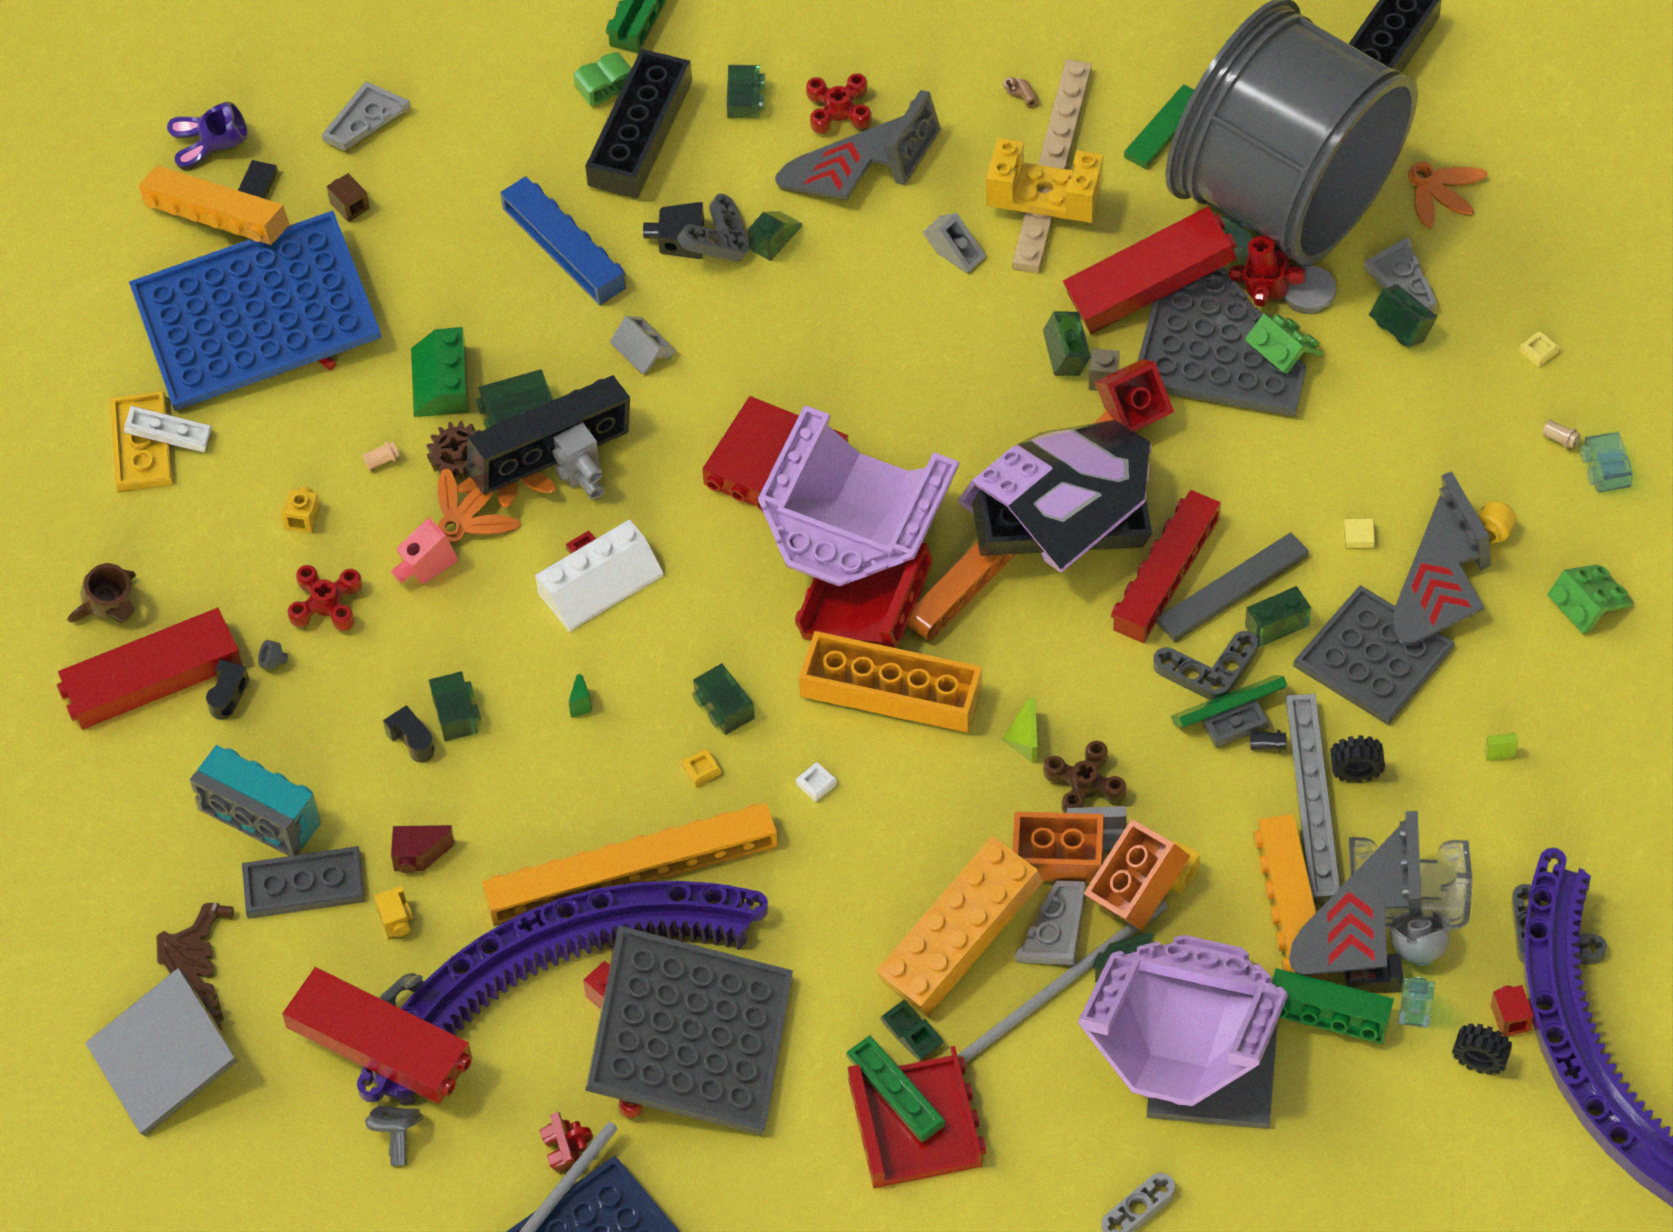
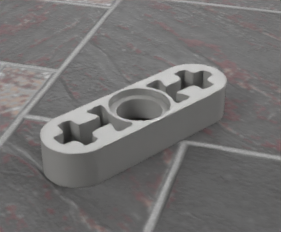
(1143, 1195)

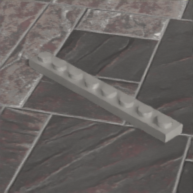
(1312, 796)

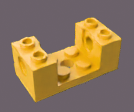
(1015, 184)

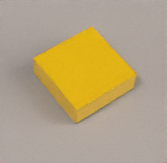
(701, 767)

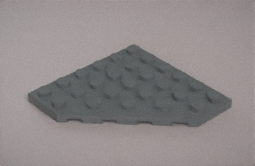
(1203, 351)

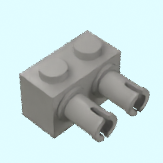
(579, 460)

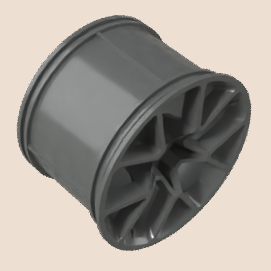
(1291, 132)

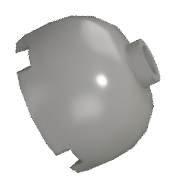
(1420, 937)

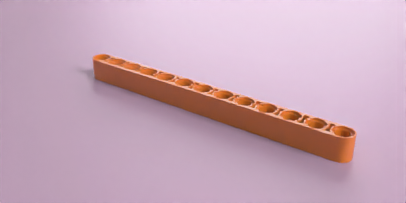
(959, 587)

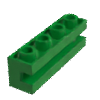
(633, 23)
(1334, 1006)

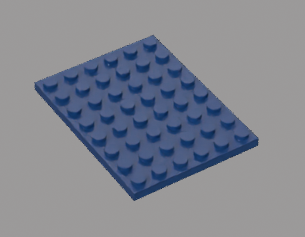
(254, 311)

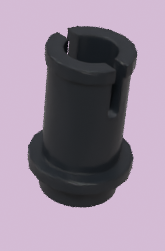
(1268, 740)

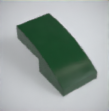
(911, 1030)

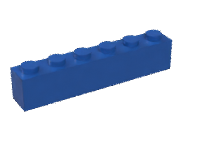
(563, 240)

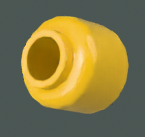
(1497, 520)

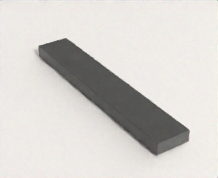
(1232, 586)

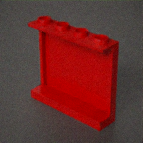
(750, 450)
(867, 608)
(890, 1146)

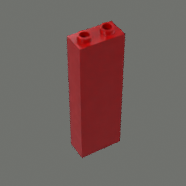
(1150, 269)
(147, 669)
(378, 1035)

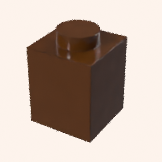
(348, 197)

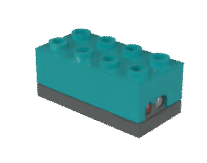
(255, 800)

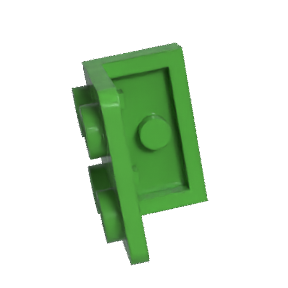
(1281, 341)
(1586, 594)

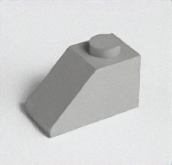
(954, 242)

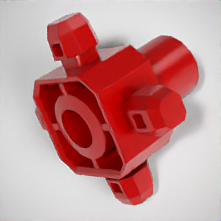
(1266, 271)

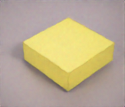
(1539, 348)
(1359, 533)

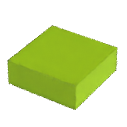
(1501, 746)

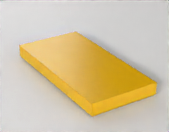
(139, 460)

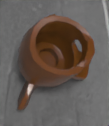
(105, 593)

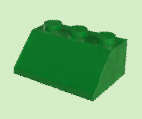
(440, 373)

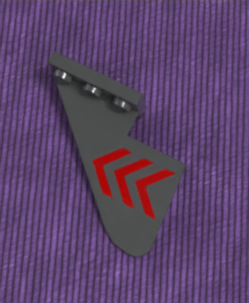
(841, 165)
(1436, 585)
(1351, 925)

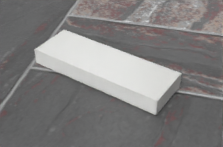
(167, 429)

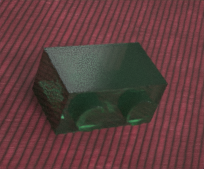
(1402, 316)
(1066, 343)
(1278, 616)
(723, 699)
(453, 705)

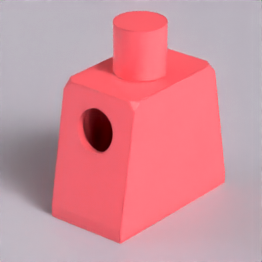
(424, 554)

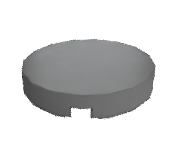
(1314, 293)

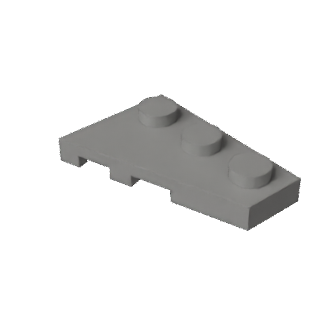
(363, 115)
(1401, 267)
(1058, 927)

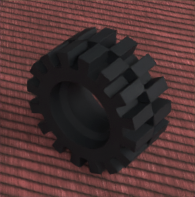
(1357, 759)
(1482, 1049)

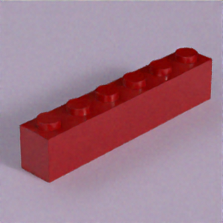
(1166, 566)

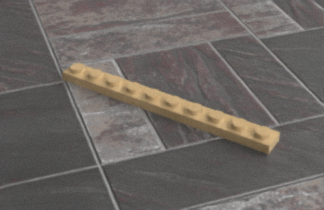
(1054, 153)

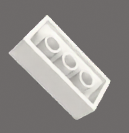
(598, 575)

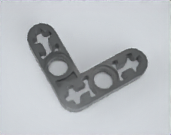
(729, 243)
(1214, 675)
(1585, 939)

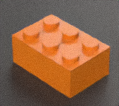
(1060, 844)
(1137, 874)

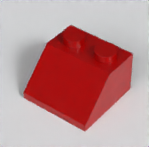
(1135, 395)

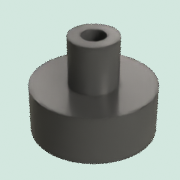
(271, 655)

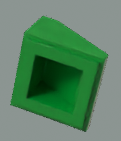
(579, 698)

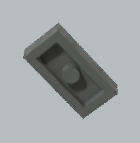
(1235, 723)

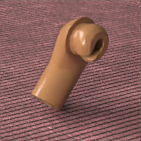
(1021, 88)

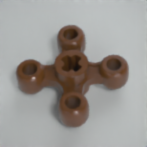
(1085, 777)

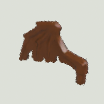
(189, 951)

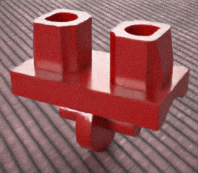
(570, 1138)

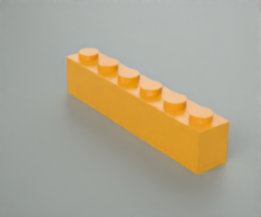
(214, 205)
(1287, 881)

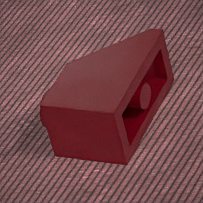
(419, 846)

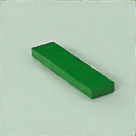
(1159, 130)
(1229, 701)
(896, 1089)

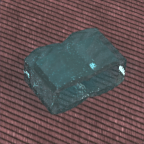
(1607, 462)

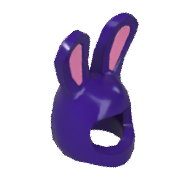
(218, 129)

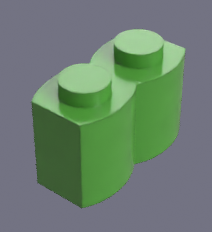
(602, 79)

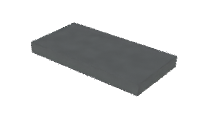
(303, 882)

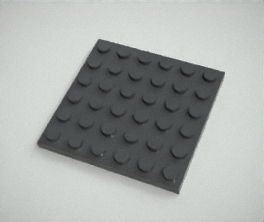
(689, 1030)

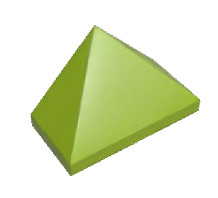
(1023, 732)

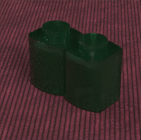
(744, 91)

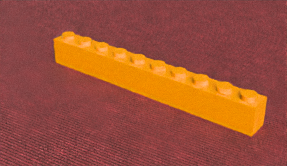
(633, 861)

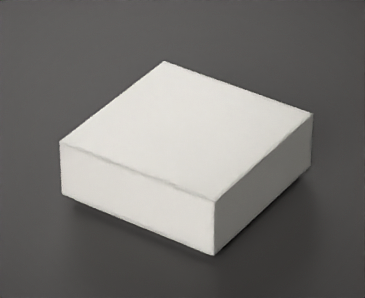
(816, 782)

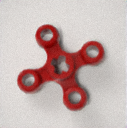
(838, 103)
(325, 597)

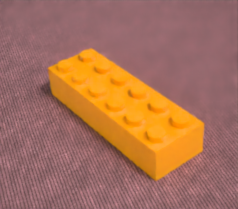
(891, 681)
(959, 926)

